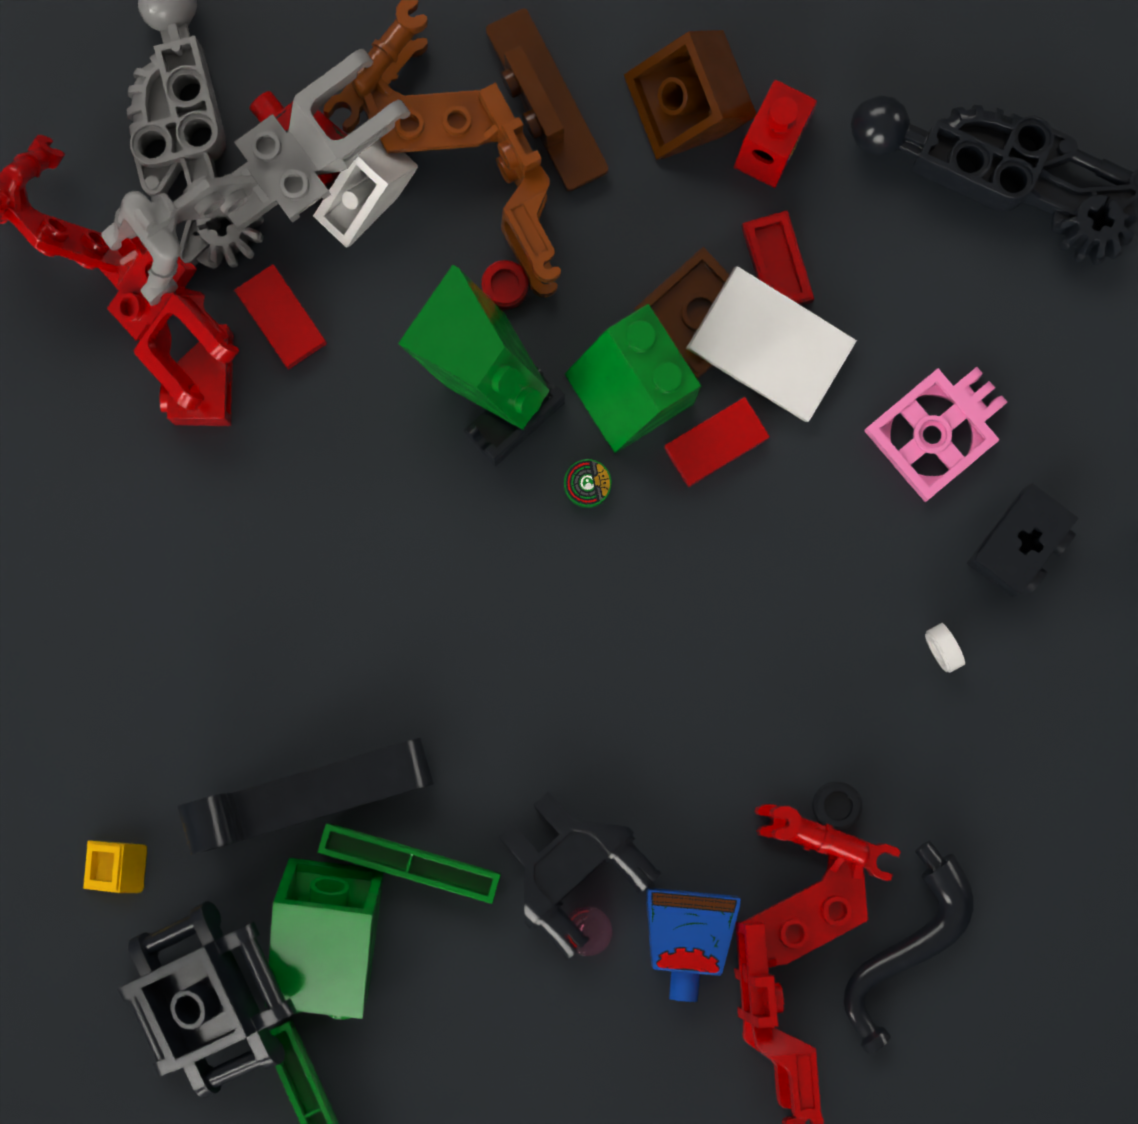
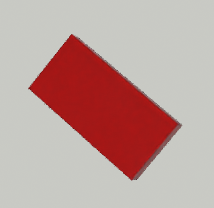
(778, 256)
(280, 316)
(716, 442)

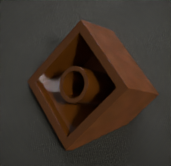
(690, 93)

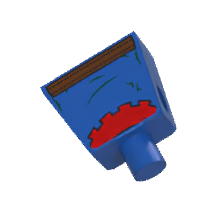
(689, 936)

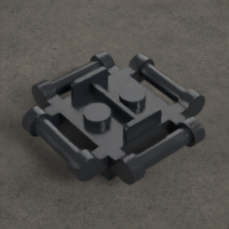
(205, 1000)

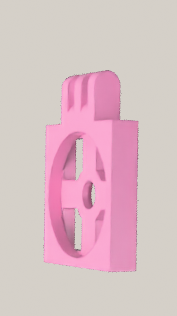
(966, 406)

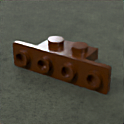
(546, 98)

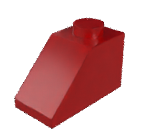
(210, 379)

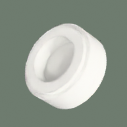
(944, 648)

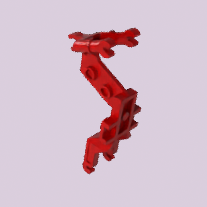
(126, 270)
(791, 931)

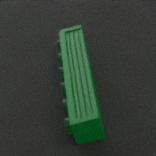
(409, 863)
(301, 1078)

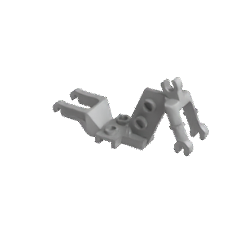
(278, 171)

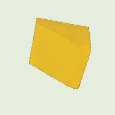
(115, 867)

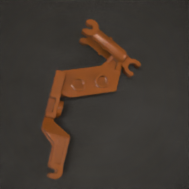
(457, 122)

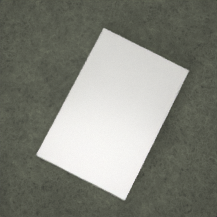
(771, 344)

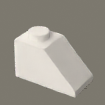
(364, 192)

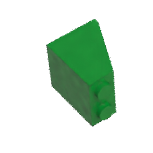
(475, 350)
(633, 379)
(325, 936)

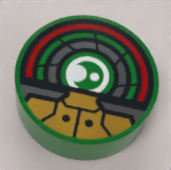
(587, 483)

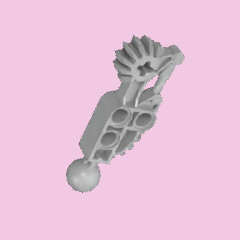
(162, 116)

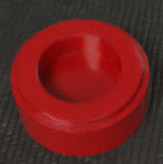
(505, 284)

